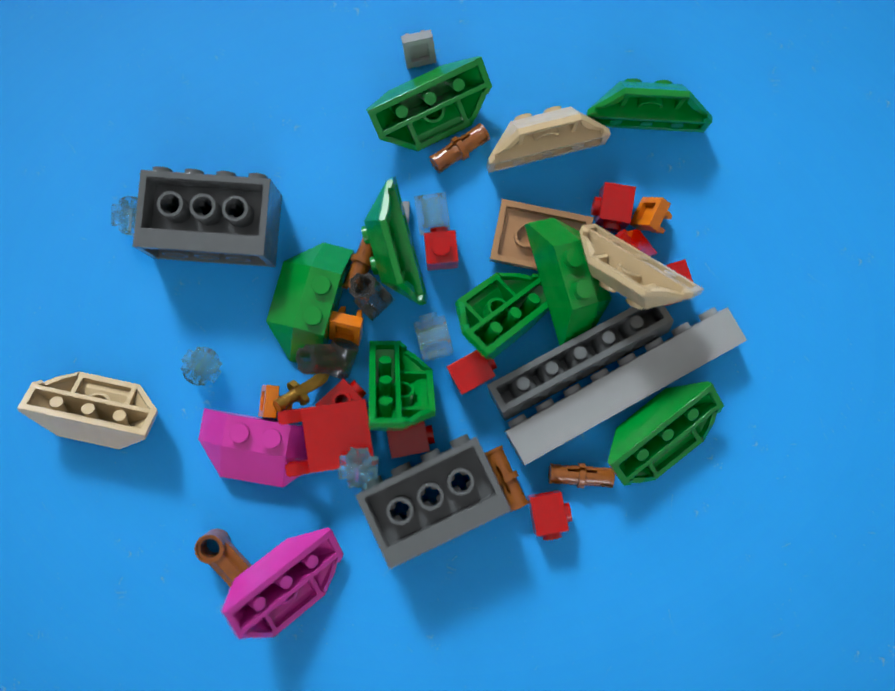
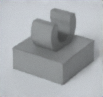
(418, 49)

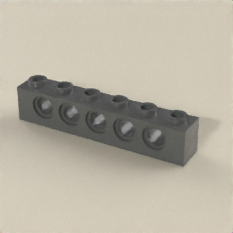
(578, 359)

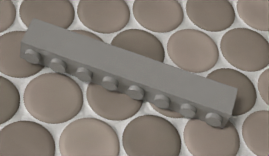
(625, 385)

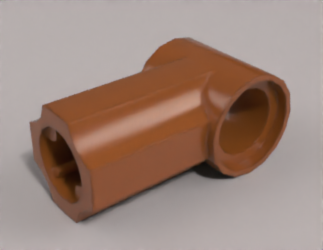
(228, 561)

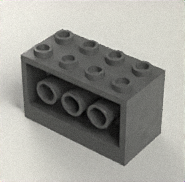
(207, 217)
(426, 521)

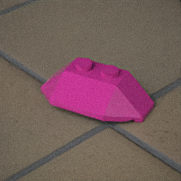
(251, 446)
(282, 584)

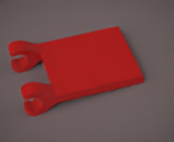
(328, 433)

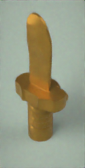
(299, 392)

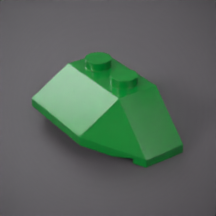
(432, 104)
(650, 107)
(393, 245)
(570, 290)
(307, 296)
(501, 311)
(398, 387)
(663, 432)

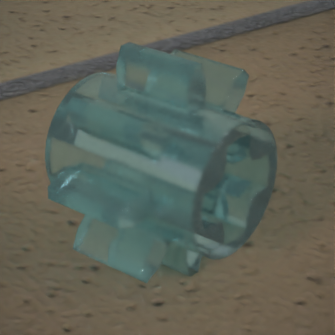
(124, 214)
(201, 366)
(358, 467)

